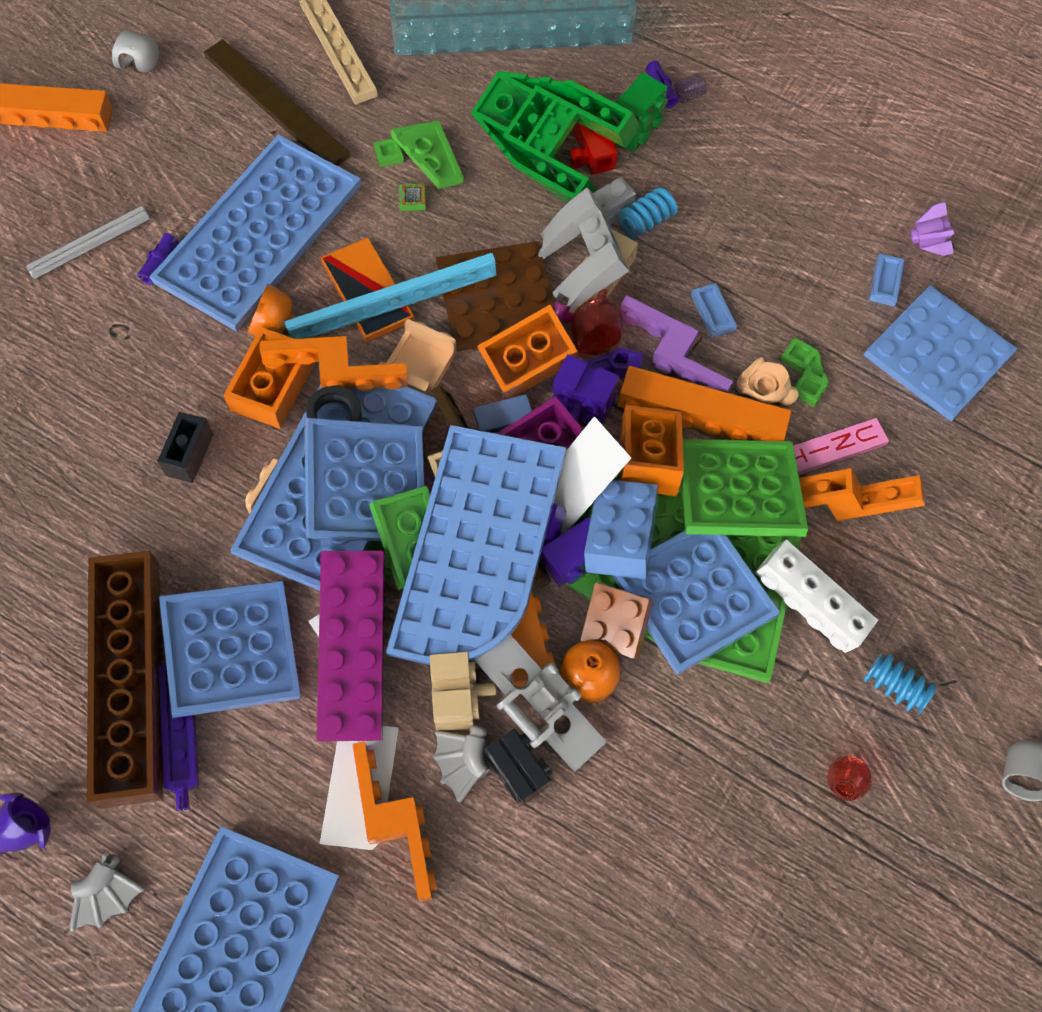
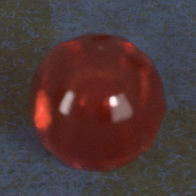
(849, 778)

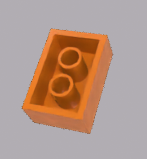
(527, 352)
(262, 390)
(655, 447)

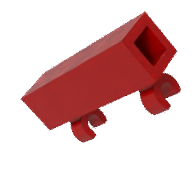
(594, 150)

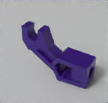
(609, 360)

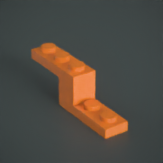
(333, 363)
(851, 500)
(393, 821)

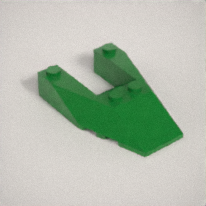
(535, 116)

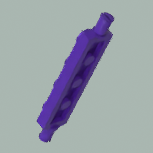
(178, 747)

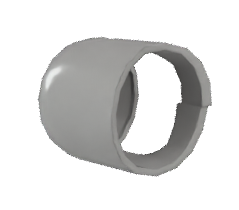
(139, 48)
(1026, 760)

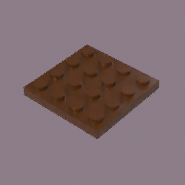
(500, 301)

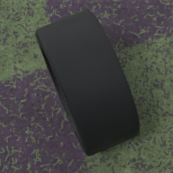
(334, 394)

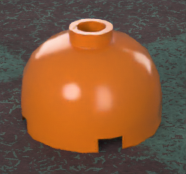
(272, 311)
(591, 682)

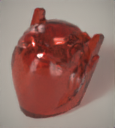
(596, 325)

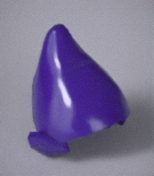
(16, 823)

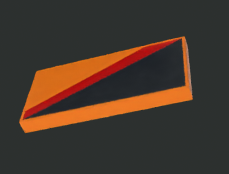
(360, 271)

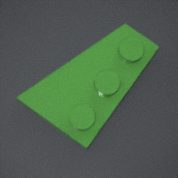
(430, 151)

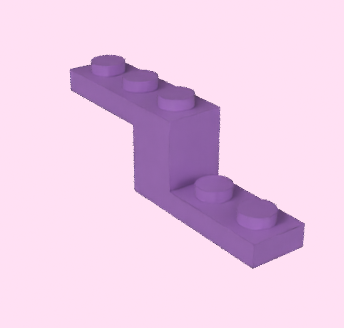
(674, 347)

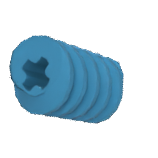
(647, 212)
(901, 682)

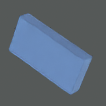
(886, 279)
(713, 310)
(500, 414)

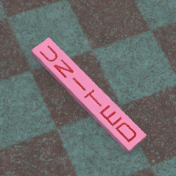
(839, 446)

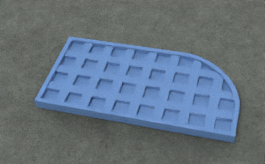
(477, 545)

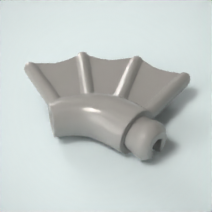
(461, 759)
(102, 893)

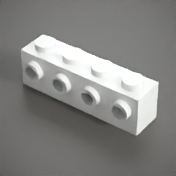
(816, 597)

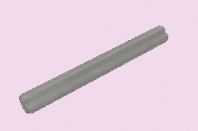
(87, 242)

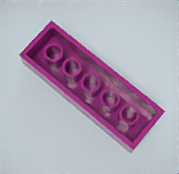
(351, 646)

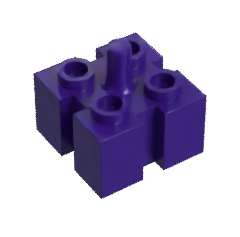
(585, 390)

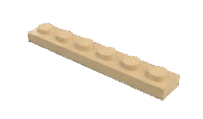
(339, 50)

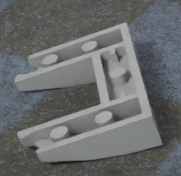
(606, 263)

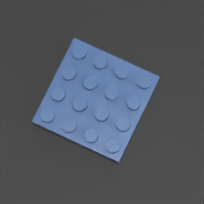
(940, 352)
(350, 468)
(700, 598)
(228, 649)

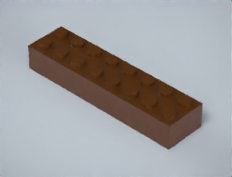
(124, 681)

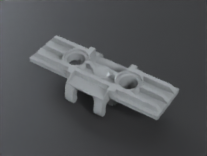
(548, 696)

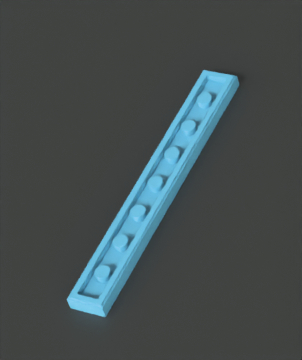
(392, 297)

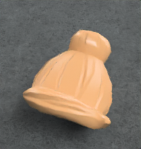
(767, 383)

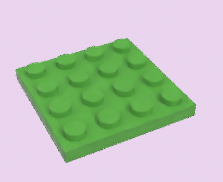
(742, 488)

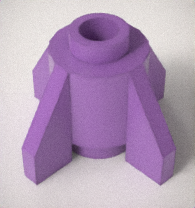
(932, 231)

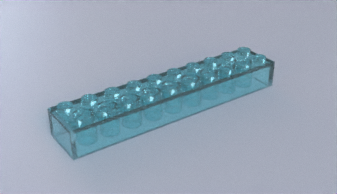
(508, 24)

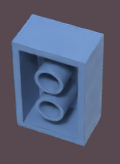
(622, 529)

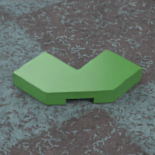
(806, 361)

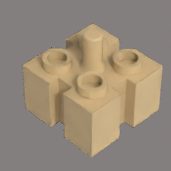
(455, 691)

